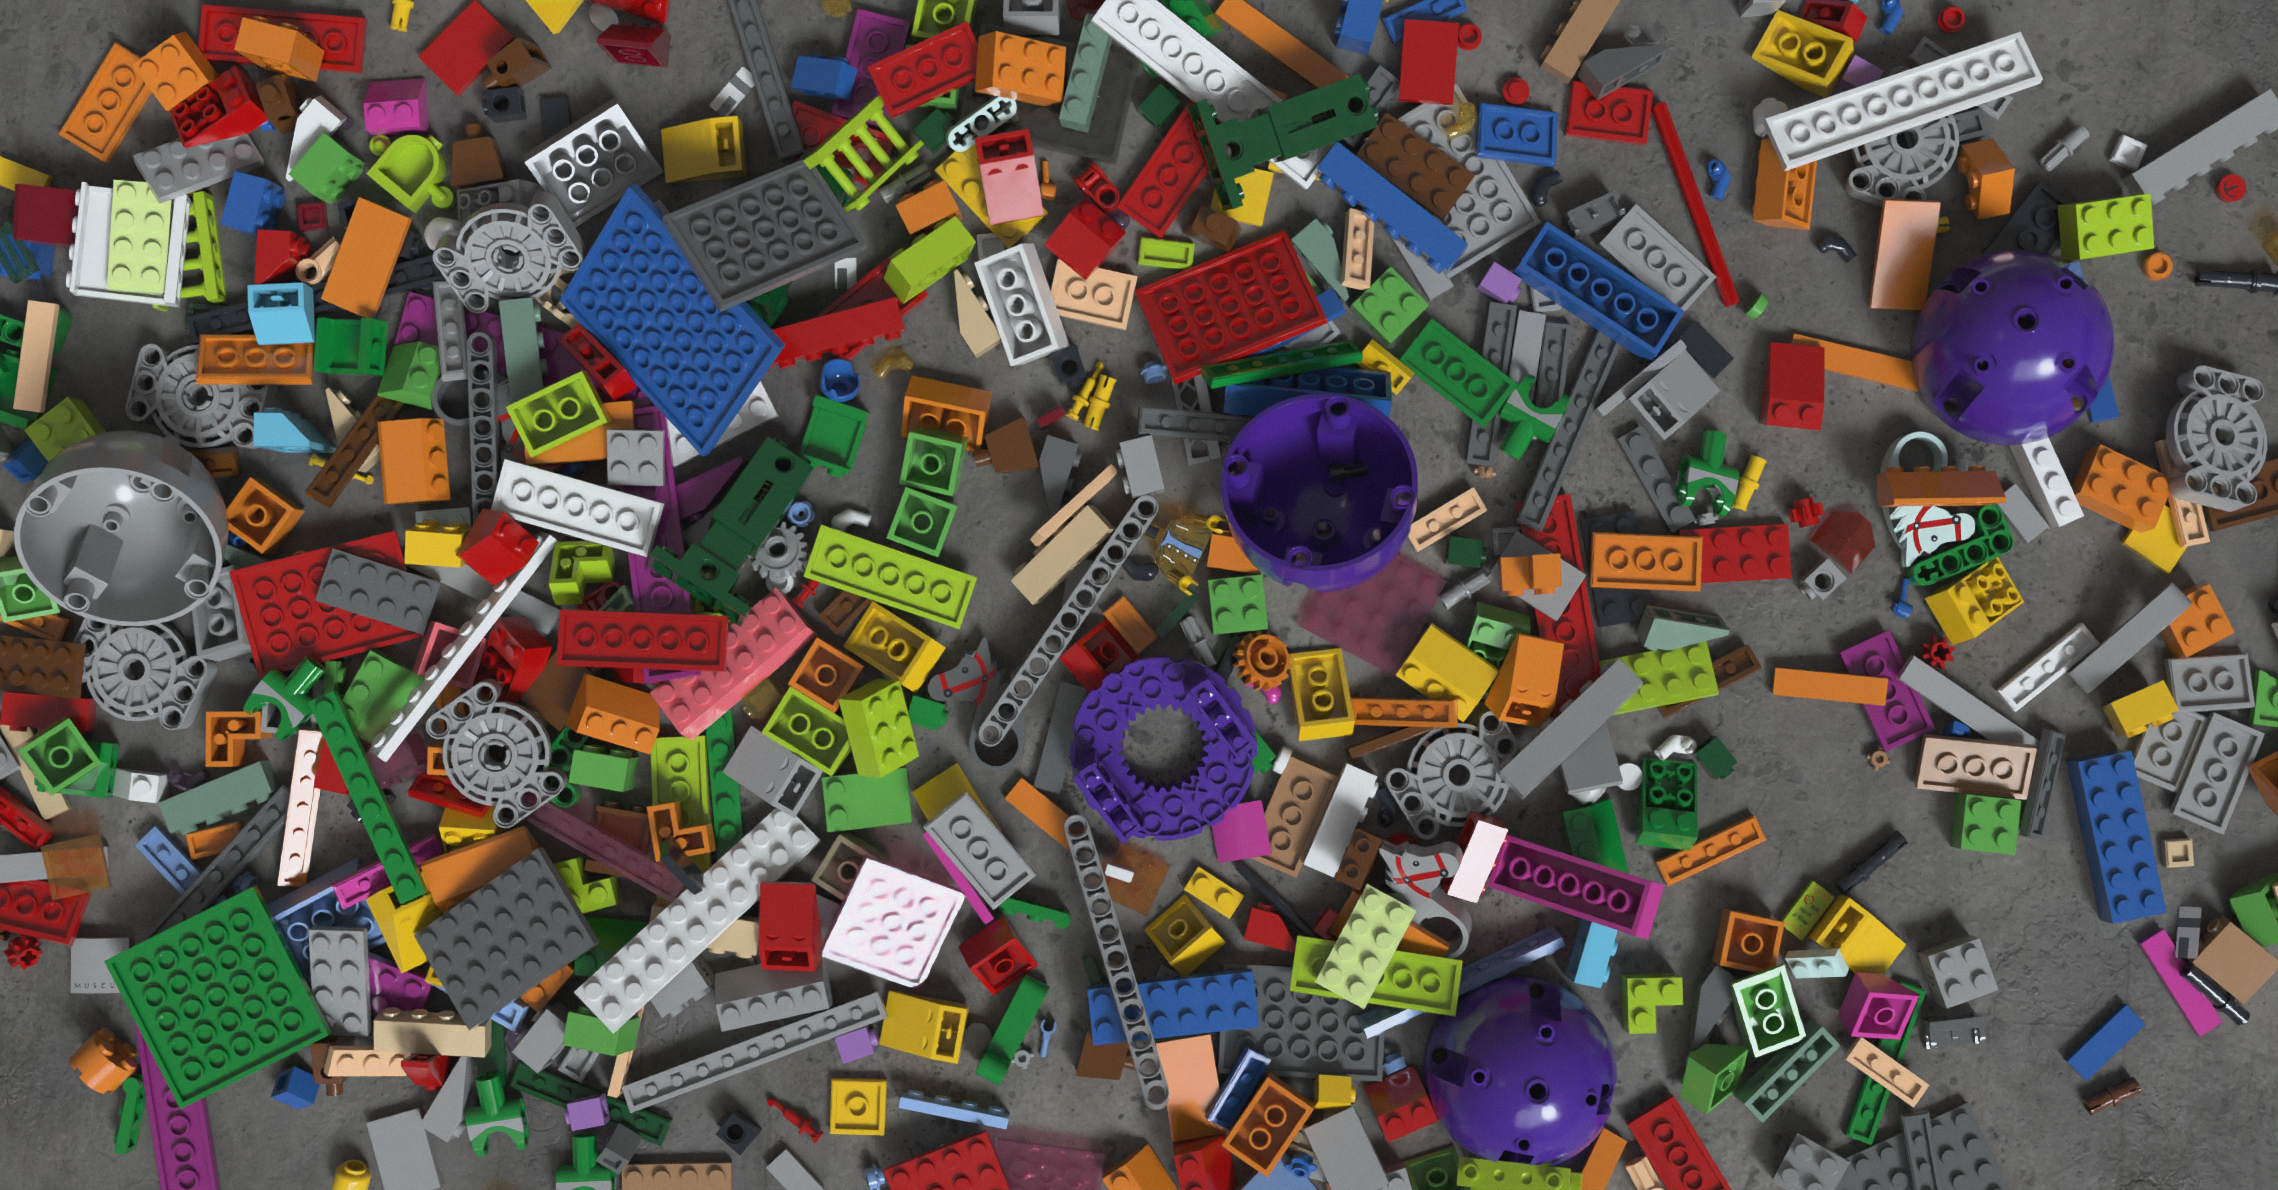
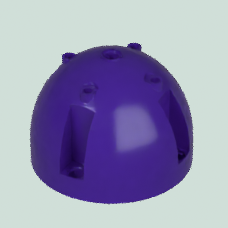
(2025, 385)
(1286, 477)
(1501, 1036)

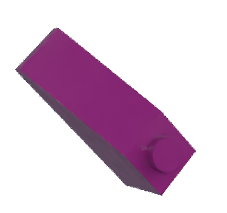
(703, 491)

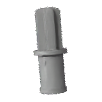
(2063, 147)
(905, 183)
(1464, 589)
(1197, 641)

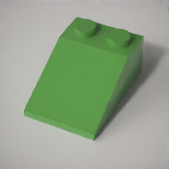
(866, 801)
(1767, 1011)

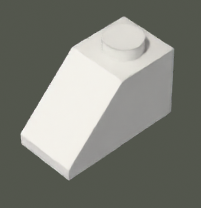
(141, 785)

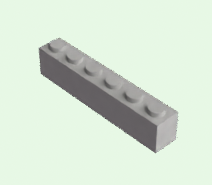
(2206, 147)
(1570, 729)

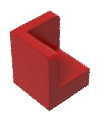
(1324, 924)

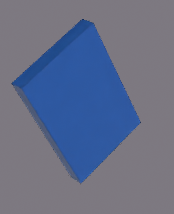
(1516, 134)

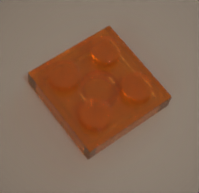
(76, 866)
(1145, 883)

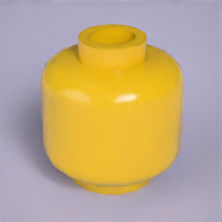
(351, 1176)

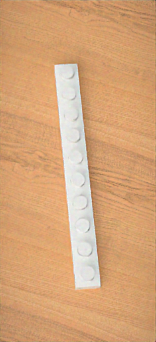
(457, 652)

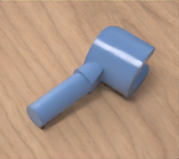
(1045, 1038)

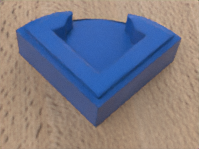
(1957, 729)

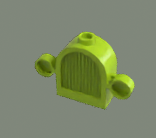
(411, 170)

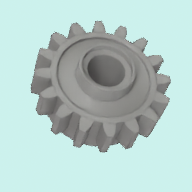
(786, 563)

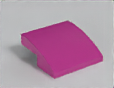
(1242, 833)

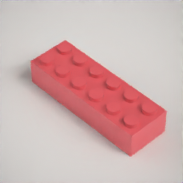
(754, 651)

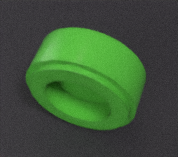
(1756, 306)

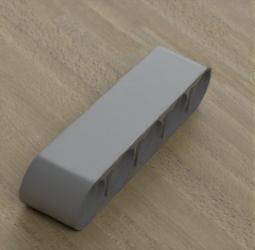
(2130, 638)

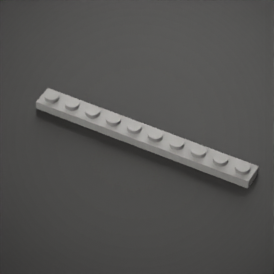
(754, 1051)

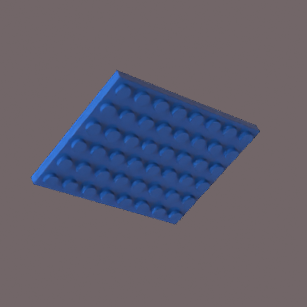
(664, 327)

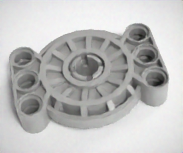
(1904, 169)
(515, 228)
(175, 402)
(2213, 412)
(166, 674)
(481, 773)
(1431, 774)

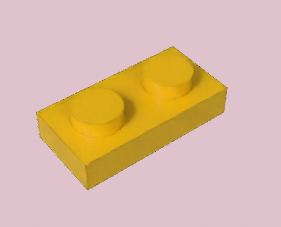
(1379, 359)
(1213, 892)

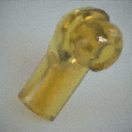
(1464, 123)
(893, 361)

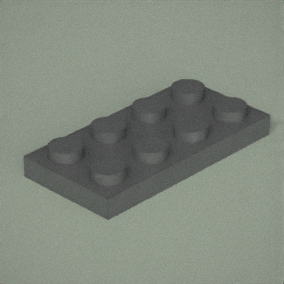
(378, 591)

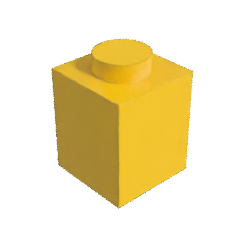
(1333, 1092)

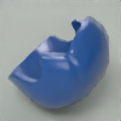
(839, 380)

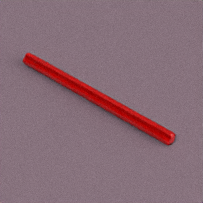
(1695, 204)

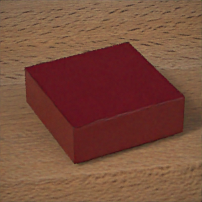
(312, 216)
(1051, 417)

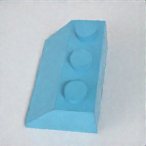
(288, 433)
(1591, 954)

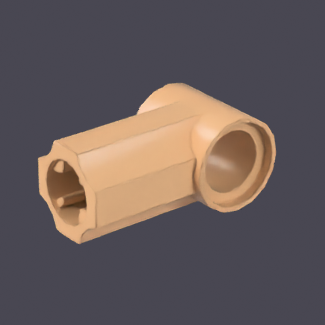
(322, 260)
(1643, 1174)

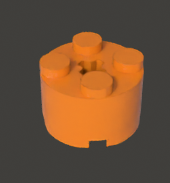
(104, 1061)

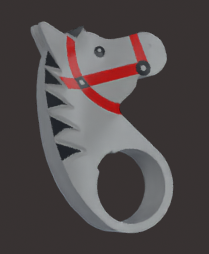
(1413, 879)

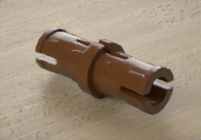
(2112, 1096)

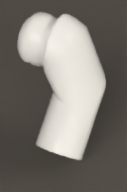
(848, 517)
(1676, 744)

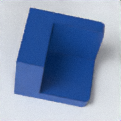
(25, 461)
(295, 1088)

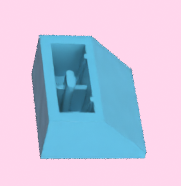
(282, 313)

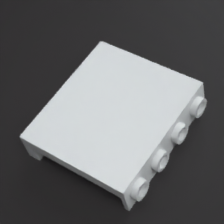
(92, 245)

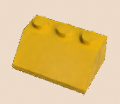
(1447, 670)

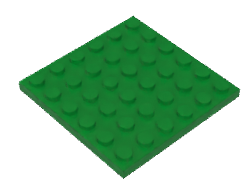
(218, 997)

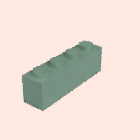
(1085, 77)
(522, 347)
(218, 797)

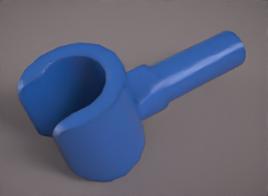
(1900, 607)

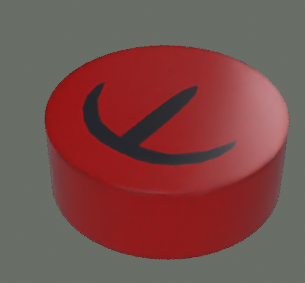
(2230, 188)

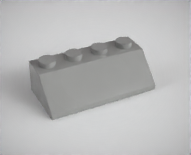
(759, 996)

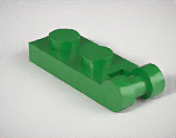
(1036, 911)
(131, 1115)

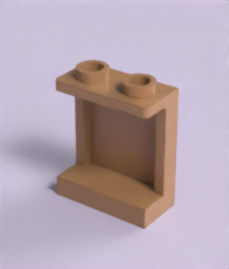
(2234, 959)

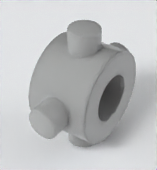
(1704, 519)
(1022, 1057)

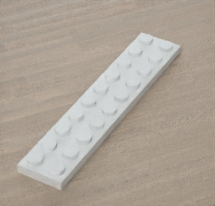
(1197, 69)
(1902, 101)
(695, 920)

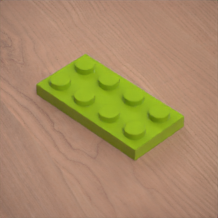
(1669, 676)

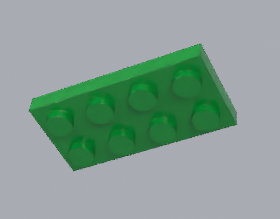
(1458, 373)

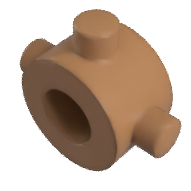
(1484, 472)
(1877, 759)

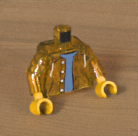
(1182, 546)

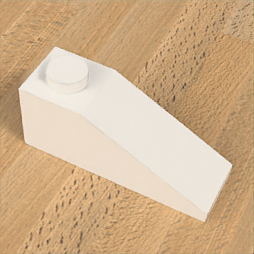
(316, 118)

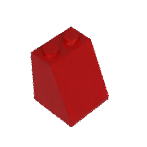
(1204, 1164)

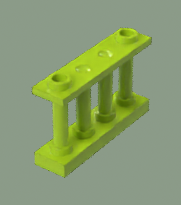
(840, 141)
(210, 259)
(1501, 1175)

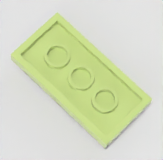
(138, 239)
(1365, 946)

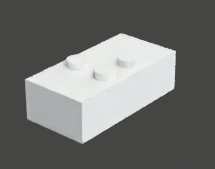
(1021, 304)

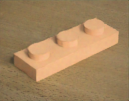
(1357, 250)
(1446, 519)
(363, 1062)
(1886, 1071)

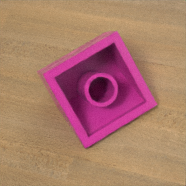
(396, 108)
(1876, 1006)

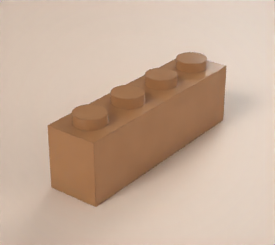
(1576, 37)

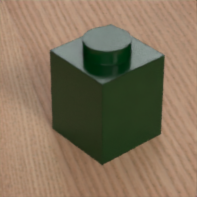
(1160, 106)
(934, 129)
(1465, 552)
(1714, 758)

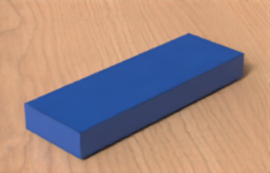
(1423, 10)
(2104, 1042)
(1237, 1087)

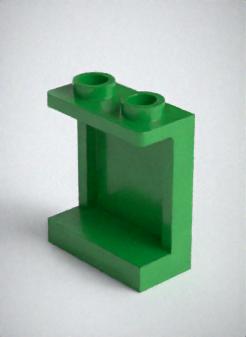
(350, 346)
(8, 415)
(834, 436)
(98, 781)

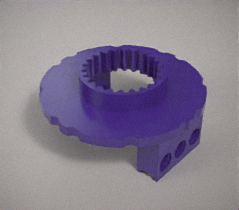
(1163, 810)

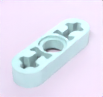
(992, 125)

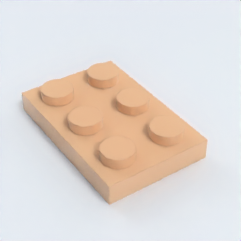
(1099, 300)

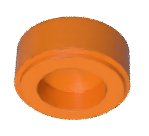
(2157, 266)

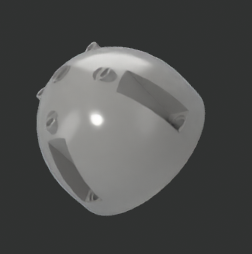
(124, 529)

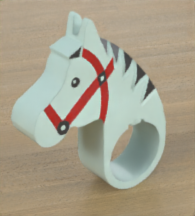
(1923, 528)

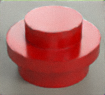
(1950, 19)
(1469, 37)
(1515, 91)

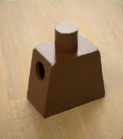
(516, 65)
(280, 99)
(476, 160)
(1213, 228)
(1009, 449)
(319, 1054)
(1103, 1060)

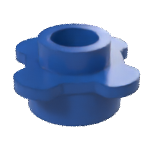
(1301, 1165)

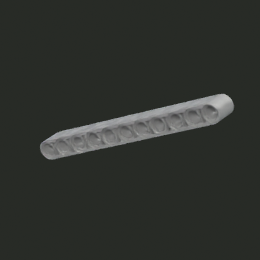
(1071, 607)
(1119, 973)

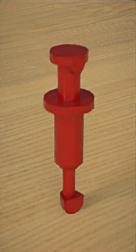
(808, 589)
(802, 1124)

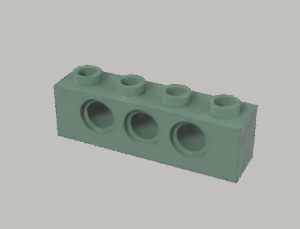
(1786, 1071)

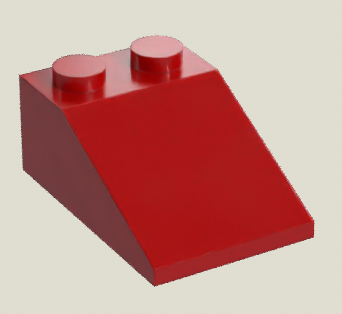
(1793, 386)

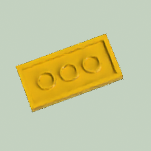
(964, 179)

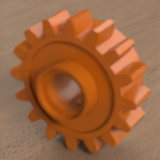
(1250, 663)

